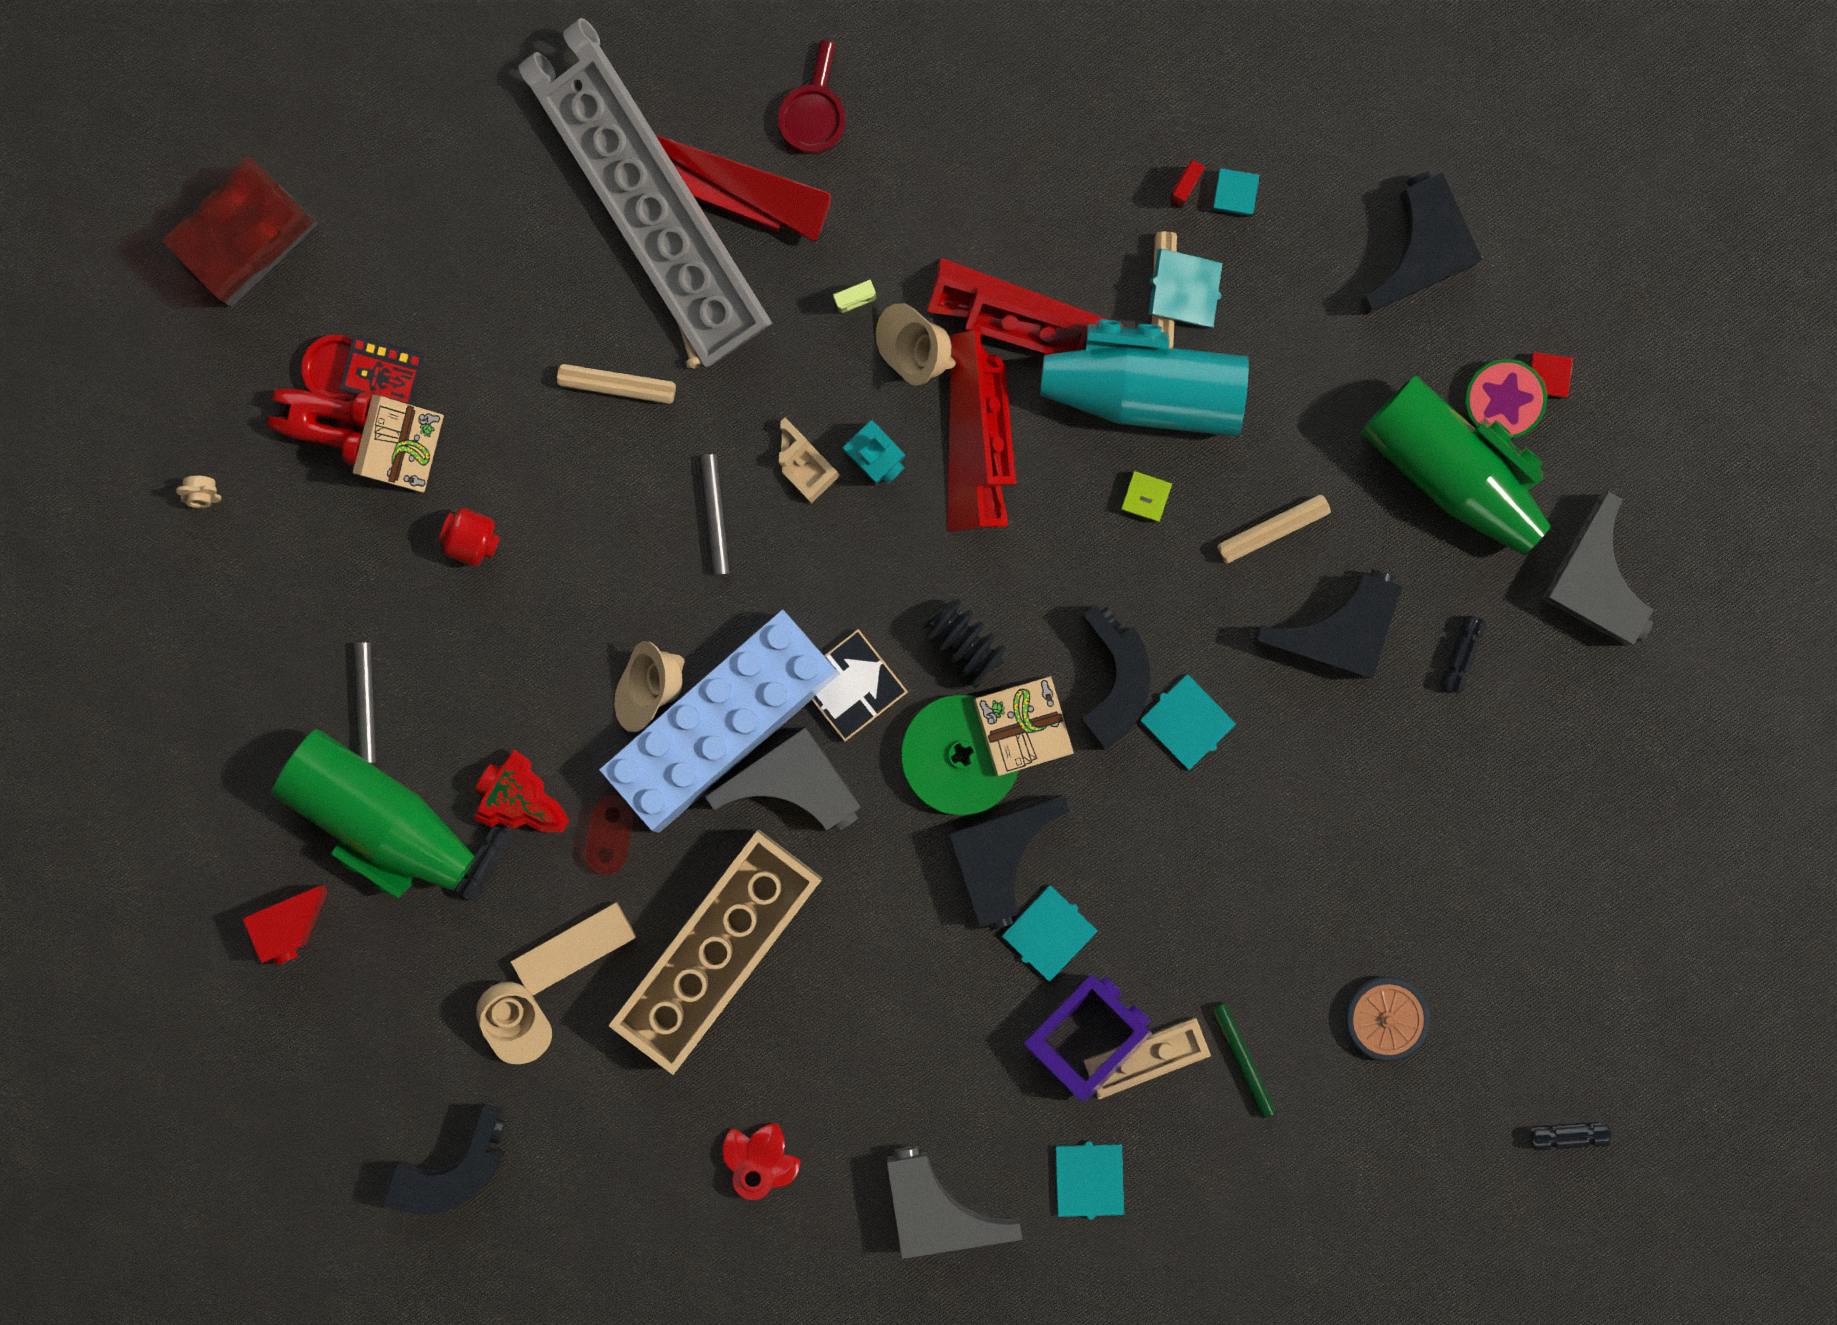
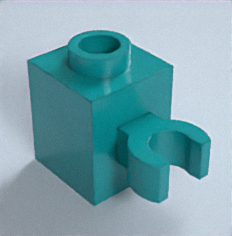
(875, 454)

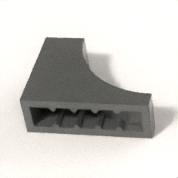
(1591, 584)
(798, 774)
(933, 1220)

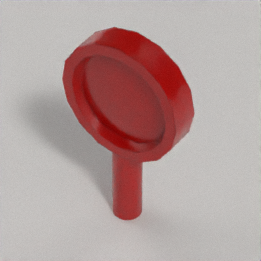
(324, 369)

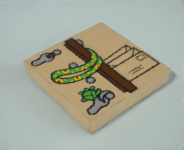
(398, 443)
(1023, 726)

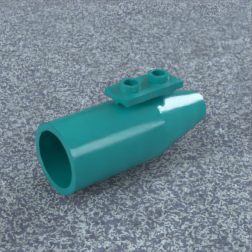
(1144, 383)

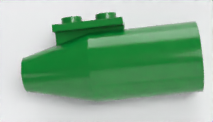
(1461, 468)
(380, 822)

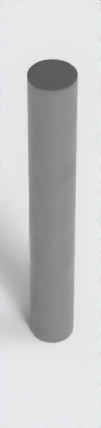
(714, 514)
(365, 701)

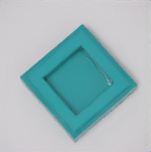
(1236, 192)

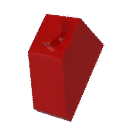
(285, 926)

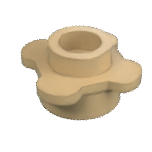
(198, 491)

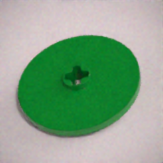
(928, 760)

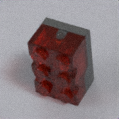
(240, 232)

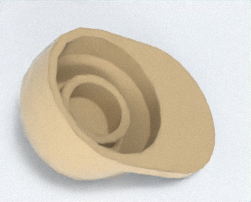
(513, 1023)

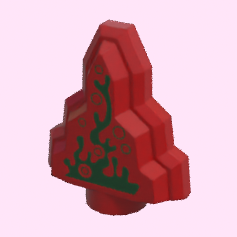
(517, 797)

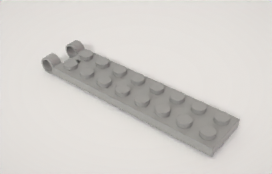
(647, 197)

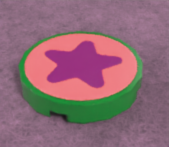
(1509, 394)

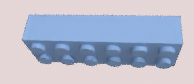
(719, 722)

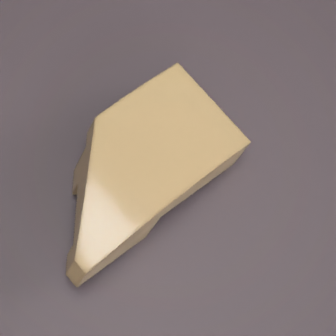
(804, 464)

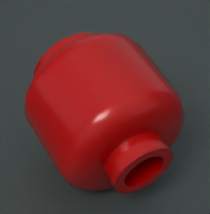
(468, 537)

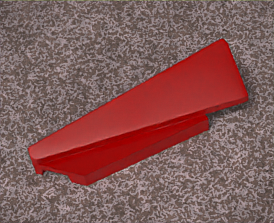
(750, 191)
(1009, 310)
(978, 437)

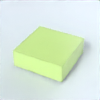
(855, 296)

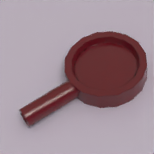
(812, 114)

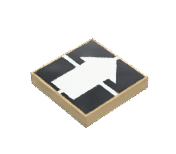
(861, 688)

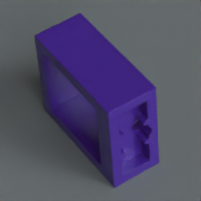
(1060, 1067)

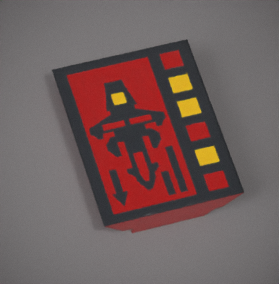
(381, 369)

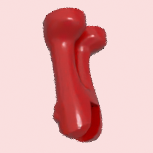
(308, 406)

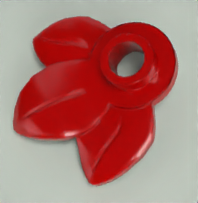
(762, 1156)

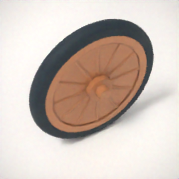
(1387, 1019)

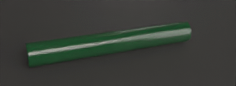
(1244, 1060)

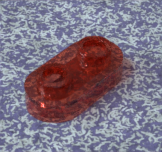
(610, 834)

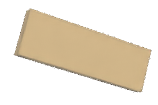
(573, 949)
(1158, 1055)

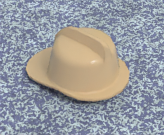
(913, 344)
(647, 683)

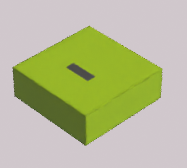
(1146, 496)

